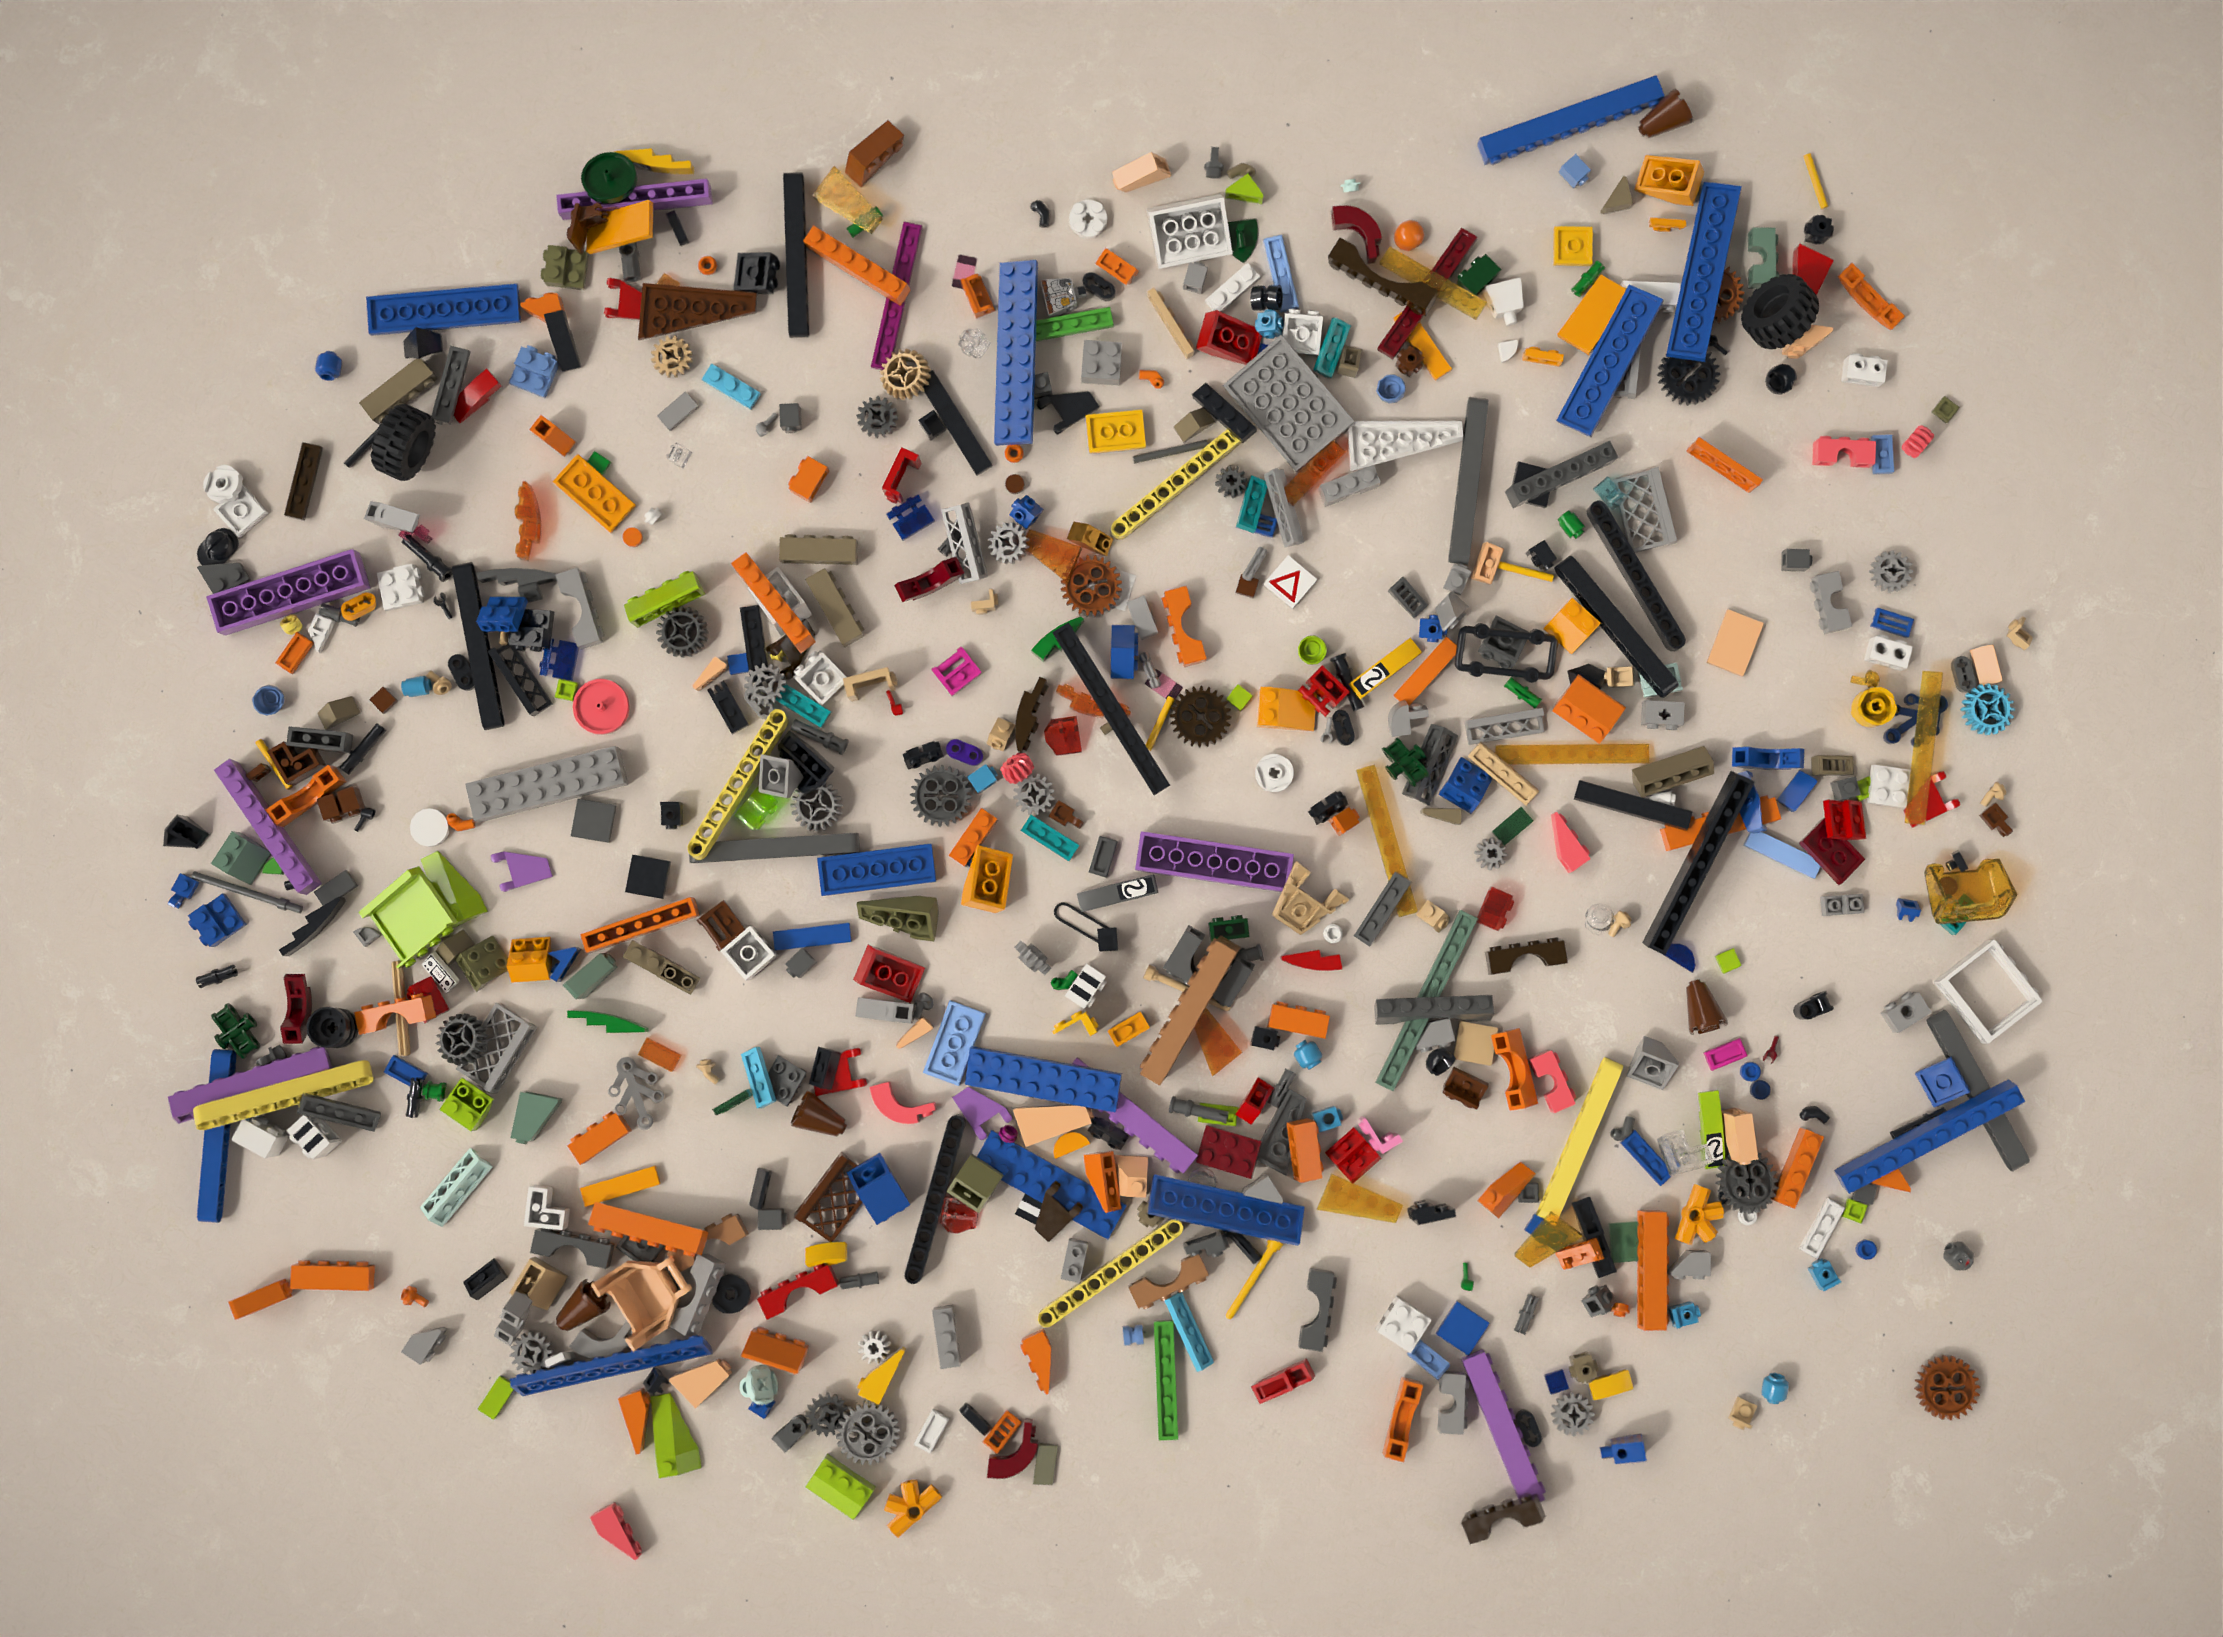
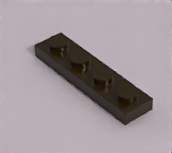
(303, 481)

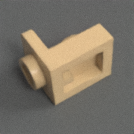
(1742, 1413)

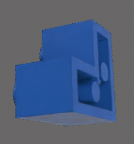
(1123, 649)

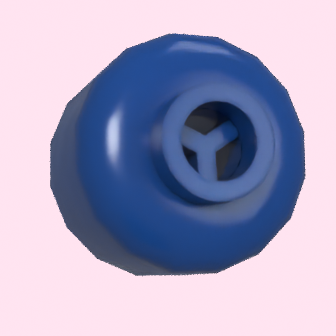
(328, 366)

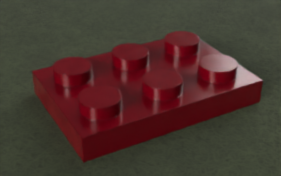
(1835, 856)
(1229, 1152)

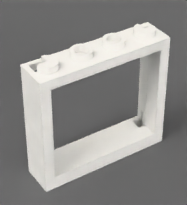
(2018, 978)

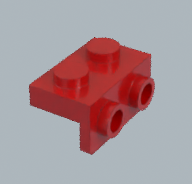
(428, 988)

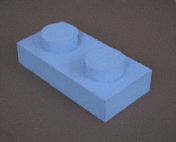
(1884, 454)
(1429, 1360)

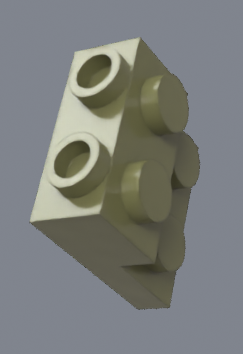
(564, 267)

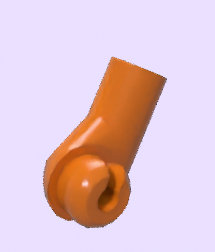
(1153, 376)
(458, 824)

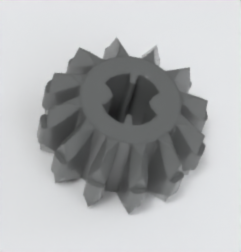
(1225, 485)

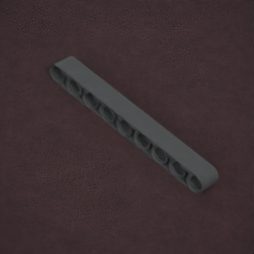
(1468, 481)
(780, 847)
(1998, 1128)

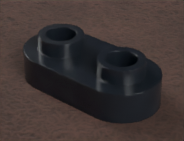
(461, 672)

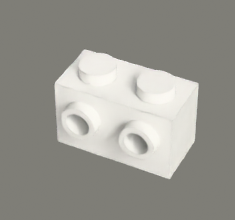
(1864, 370)

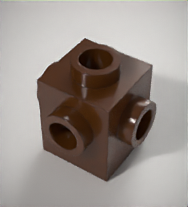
(1409, 367)

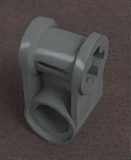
(789, 1434)

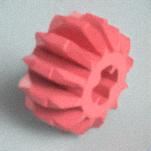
(1917, 441)
(1017, 768)

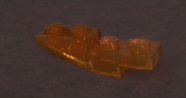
(1313, 472)
(528, 513)
(1082, 702)

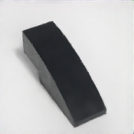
(562, 340)

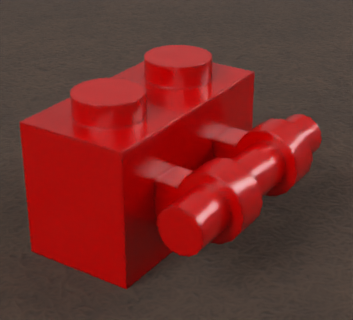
(1326, 687)

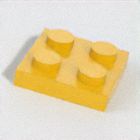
(1572, 246)

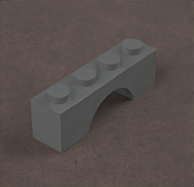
(597, 1252)
(1313, 1335)

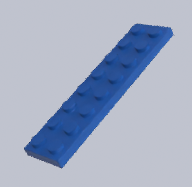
(443, 309)
(1610, 360)
(1043, 1079)
(1034, 1175)
(1225, 1210)

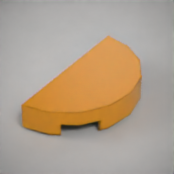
(1664, 225)
(1068, 1143)

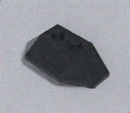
(808, 761)

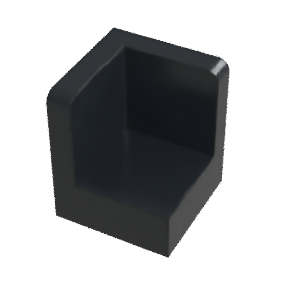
(931, 425)
(1107, 939)

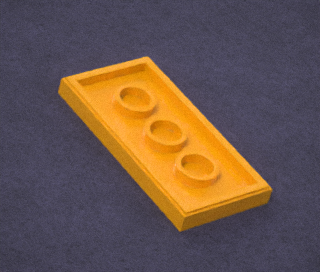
(622, 228)
(1592, 315)
(594, 493)

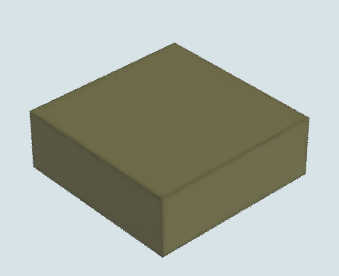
(1945, 409)

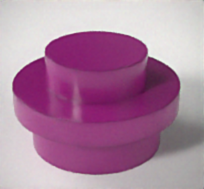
(1008, 1134)

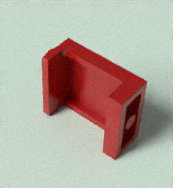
(896, 473)

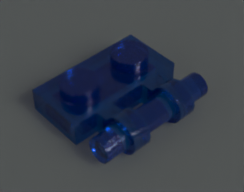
(914, 521)
(564, 663)

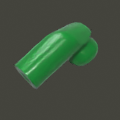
(1064, 983)

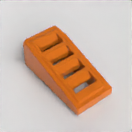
(992, 1446)

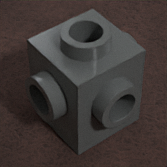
(1598, 1300)

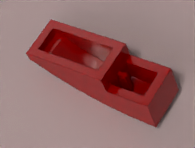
(475, 395)
(1313, 961)
(1283, 1381)

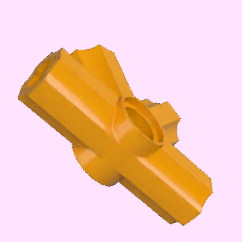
(1701, 1222)
(911, 1498)

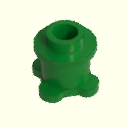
(434, 1091)

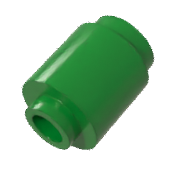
(1571, 524)

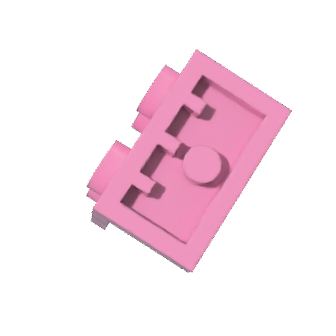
(1388, 1141)

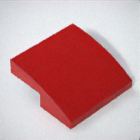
(1844, 820)
(1353, 1155)

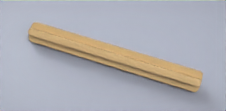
(401, 1022)

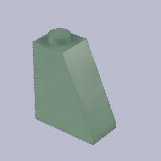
(590, 976)
(532, 1115)

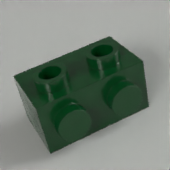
(1481, 274)
(1230, 929)

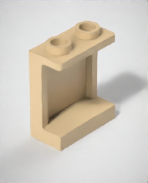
(869, 678)

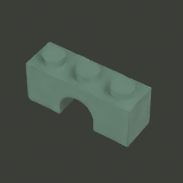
(1763, 242)

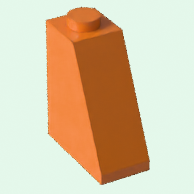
(260, 1299)

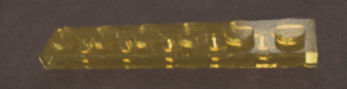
(1447, 290)

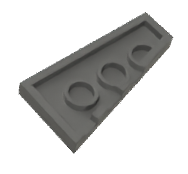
(1275, 1141)

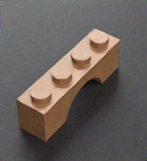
(729, 1231)
(1147, 1292)

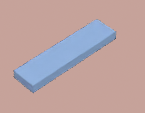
(1281, 271)
(1783, 853)

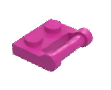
(959, 676)

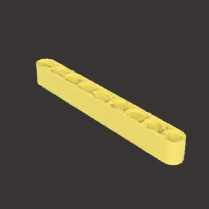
(1168, 484)
(737, 793)
(282, 1095)
(1580, 1138)
(1104, 1280)

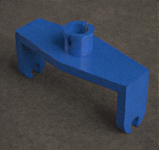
(1751, 809)

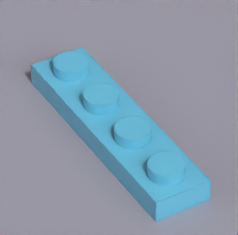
(1189, 1331)

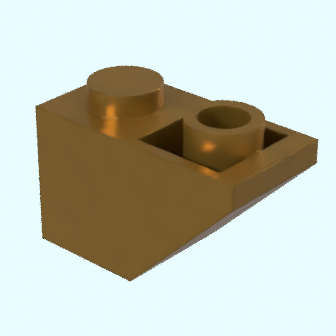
(1090, 538)

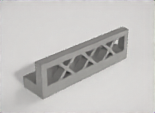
(1284, 511)
(969, 539)
(1502, 719)

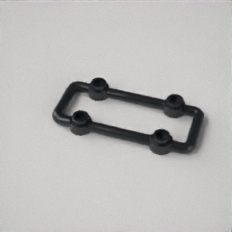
(1482, 631)

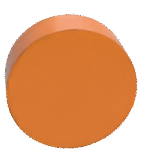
(632, 537)

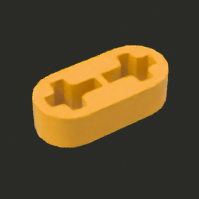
(358, 606)

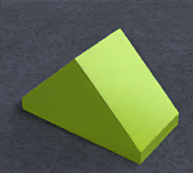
(1244, 190)

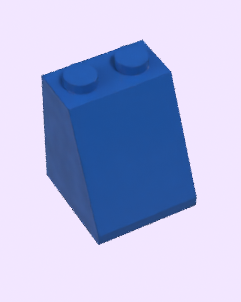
(878, 1189)

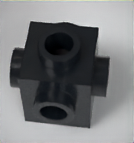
(1818, 229)

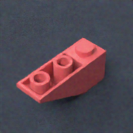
(1568, 848)
(612, 1527)

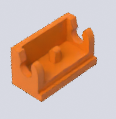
(1116, 266)
(977, 295)
(1580, 1254)

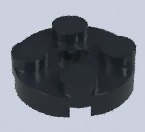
(742, 1294)

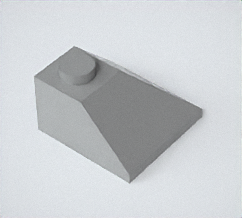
(1652, 1063)

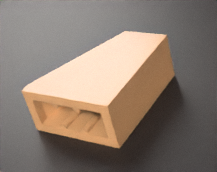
(1141, 172)
(1739, 1135)
(701, 1381)

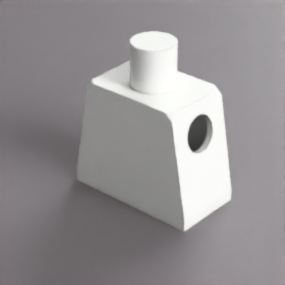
(1505, 299)

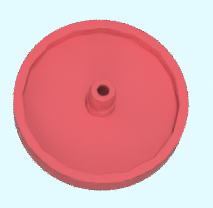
(601, 706)

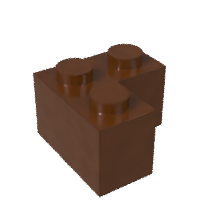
(295, 767)

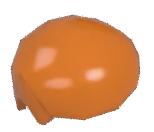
(1409, 235)

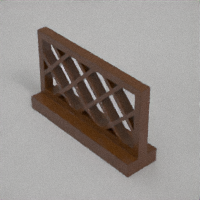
(820, 1191)

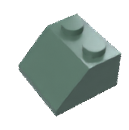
(241, 857)

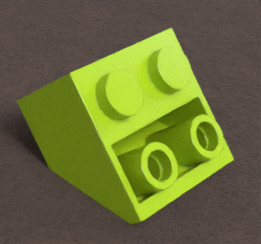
(467, 1105)

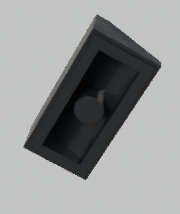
(824, 1068)
(760, 1188)
(485, 1279)

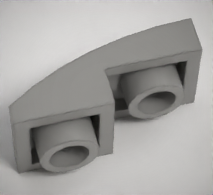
(1142, 617)
(1842, 904)

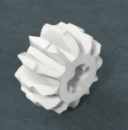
(868, 1350)

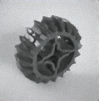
(675, 636)
(471, 1027)

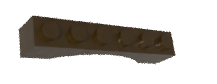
(1415, 295)

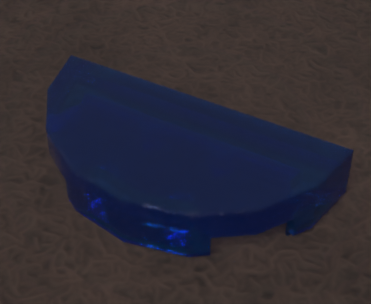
(1682, 956)

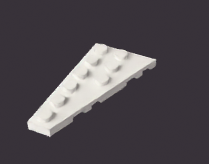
(1387, 440)

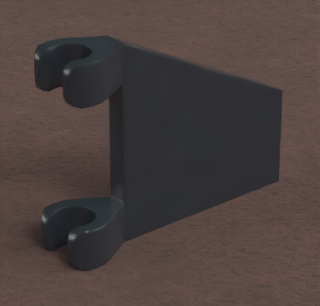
(1070, 407)

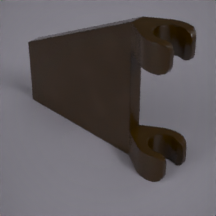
(790, 652)
(1053, 1214)

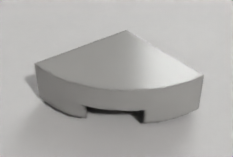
(366, 935)

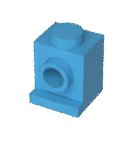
(1817, 1270)
(1677, 1314)

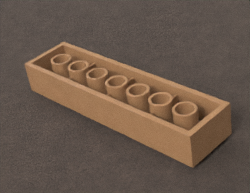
(1187, 1014)

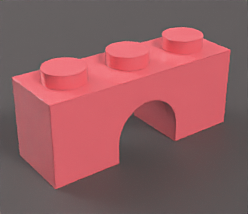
(1860, 451)
(1561, 1095)

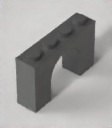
(1182, 965)

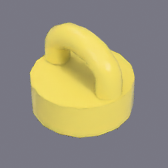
(291, 624)

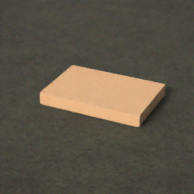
(1735, 642)

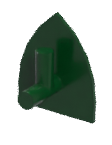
(1243, 238)

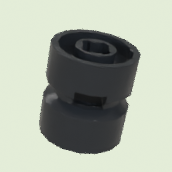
(1266, 297)

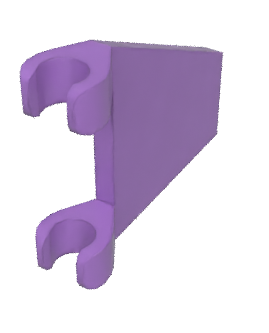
(523, 869)
(979, 1109)

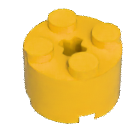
(1883, 703)

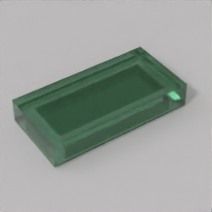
(1512, 826)

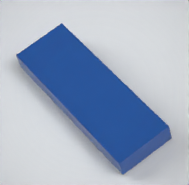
(1646, 1157)

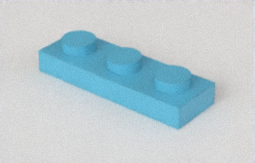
(731, 386)
(758, 1077)

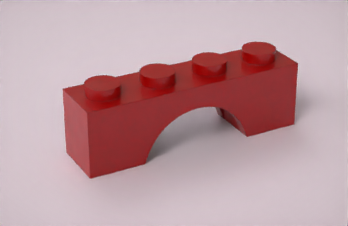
(775, 1301)

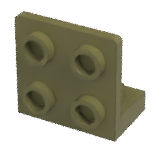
(483, 962)

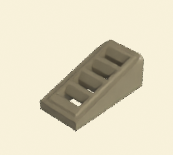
(1820, 765)
(1449, 815)

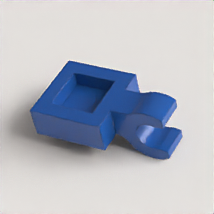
(183, 888)

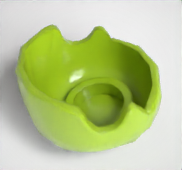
(1312, 650)

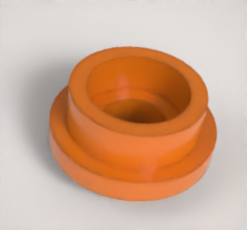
(705, 260)
(1009, 449)
(1620, 1309)

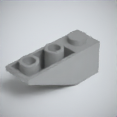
(391, 517)
(1450, 611)
(885, 1010)

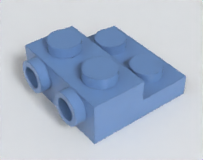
(534, 371)

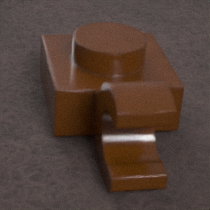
(1063, 814)
(1996, 817)

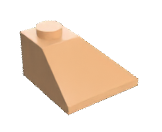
(1131, 1175)

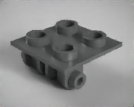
(785, 1080)

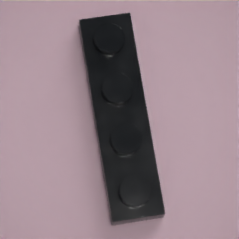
(1224, 412)

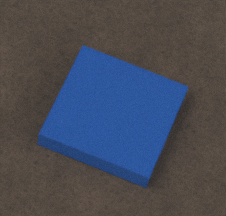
(1942, 1082)
(1462, 1328)

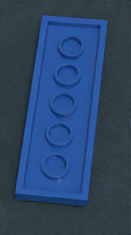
(876, 869)

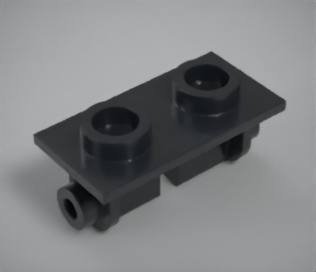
(931, 753)
(1336, 803)
(1115, 1138)

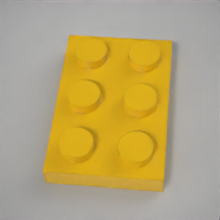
(1115, 431)

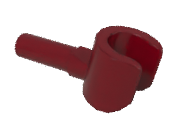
(1771, 1052)

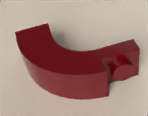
(1361, 222)
(930, 581)
(298, 1009)
(1007, 1466)

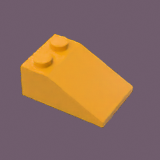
(1670, 179)
(1284, 710)
(987, 880)

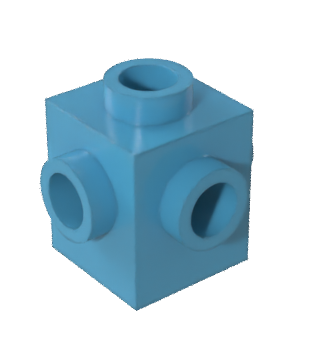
(1269, 324)

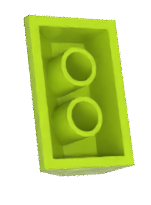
(840, 1486)

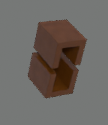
(344, 803)

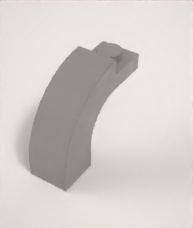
(593, 1346)

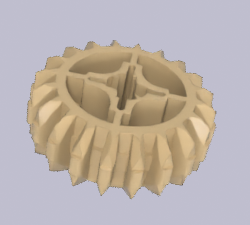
(897, 368)

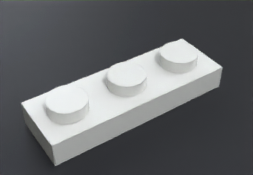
(1232, 288)

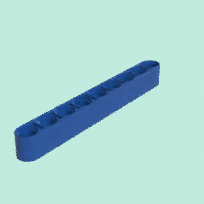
(215, 1149)

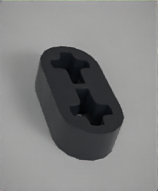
(677, 228)
(1101, 282)
(1347, 726)
(975, 1419)
(1532, 1426)

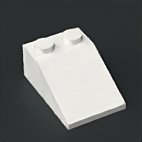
(788, 593)

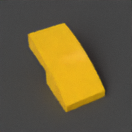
(829, 1253)
(1611, 1385)

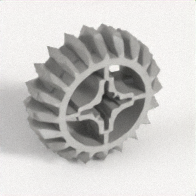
(813, 814)

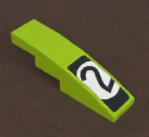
(1712, 1126)

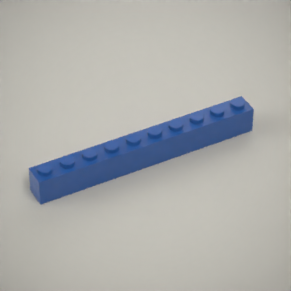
(1570, 120)
(1929, 1136)

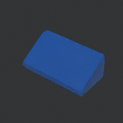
(1797, 791)

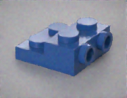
(502, 614)
(216, 921)

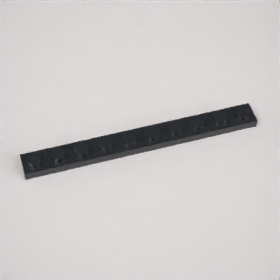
(1111, 709)

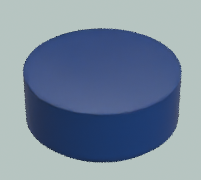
(1750, 1071)
(1866, 1249)

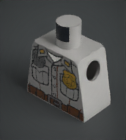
(1061, 296)

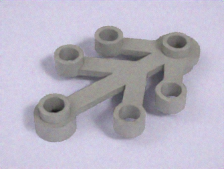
(634, 1090)

